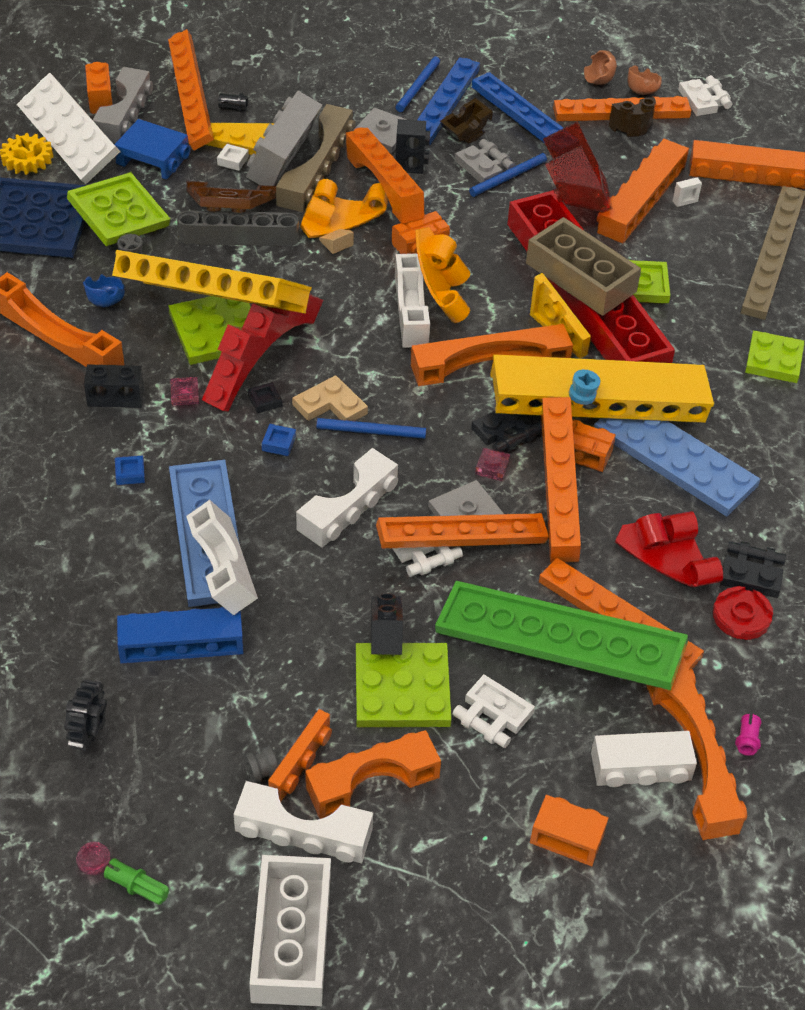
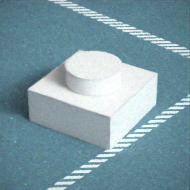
(232, 157)
(687, 192)

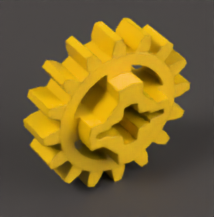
(26, 153)

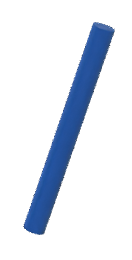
(418, 83)
(507, 175)
(371, 428)

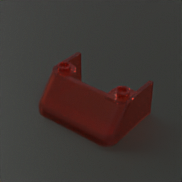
(576, 171)

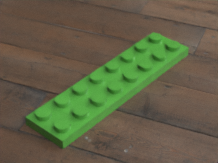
(563, 634)

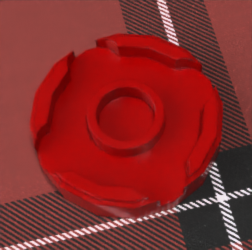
(742, 613)

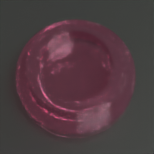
(93, 858)

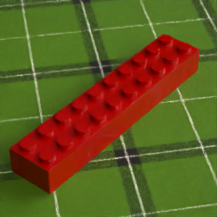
(624, 331)

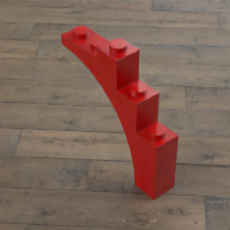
(246, 344)

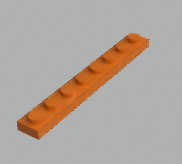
(190, 90)

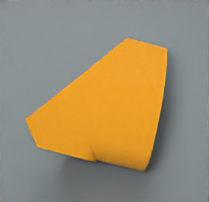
(329, 213)
(441, 271)

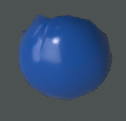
(104, 291)

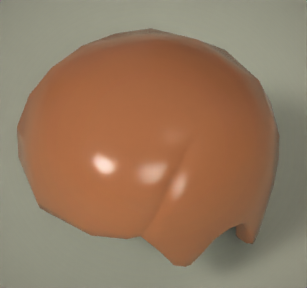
(602, 68)
(643, 82)

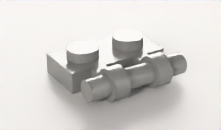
(478, 163)

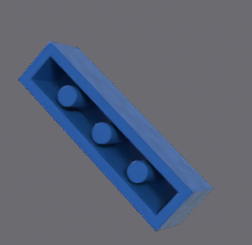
(179, 635)

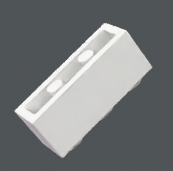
(643, 758)

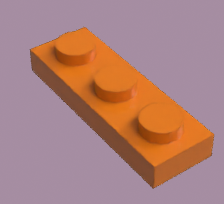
(301, 754)

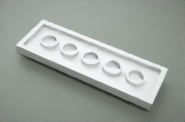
(68, 128)

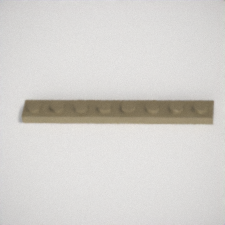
(773, 253)

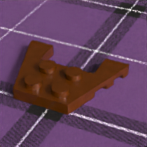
(236, 199)

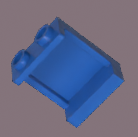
(153, 146)

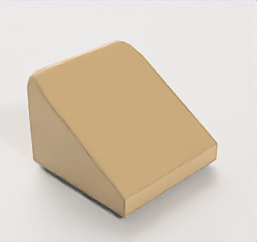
(338, 240)

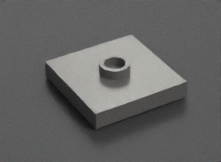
(383, 127)
(465, 500)

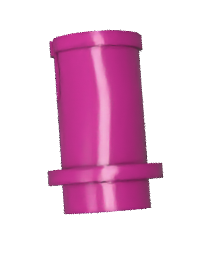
(748, 739)

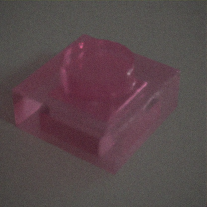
(184, 391)
(492, 464)

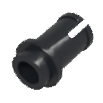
(233, 101)

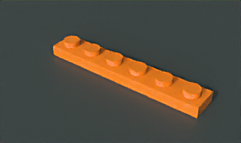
(600, 109)
(461, 530)
(595, 598)

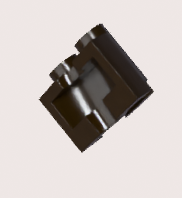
(631, 117)
(469, 122)

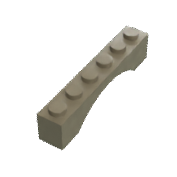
(299, 184)

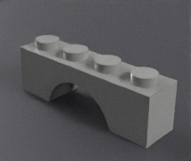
(132, 89)

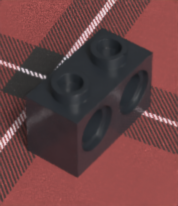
(410, 145)
(114, 386)
(386, 624)

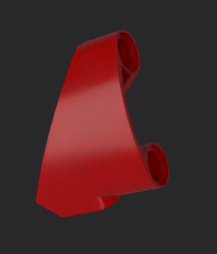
(670, 548)

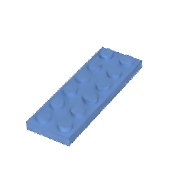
(683, 460)
(191, 488)

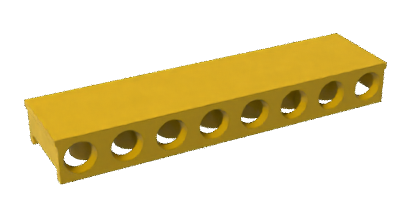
(212, 281)
(621, 383)

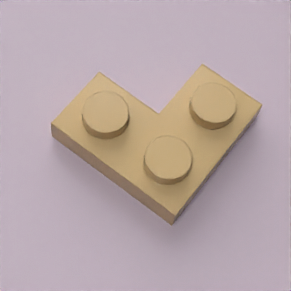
(332, 396)

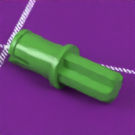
(136, 882)

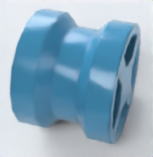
(584, 387)

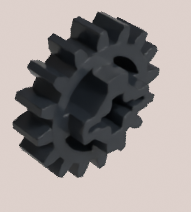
(85, 714)

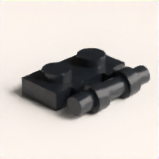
(500, 426)
(750, 574)

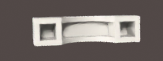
(410, 298)
(325, 518)
(230, 580)
(339, 834)

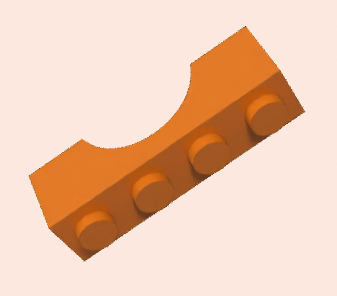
(407, 759)

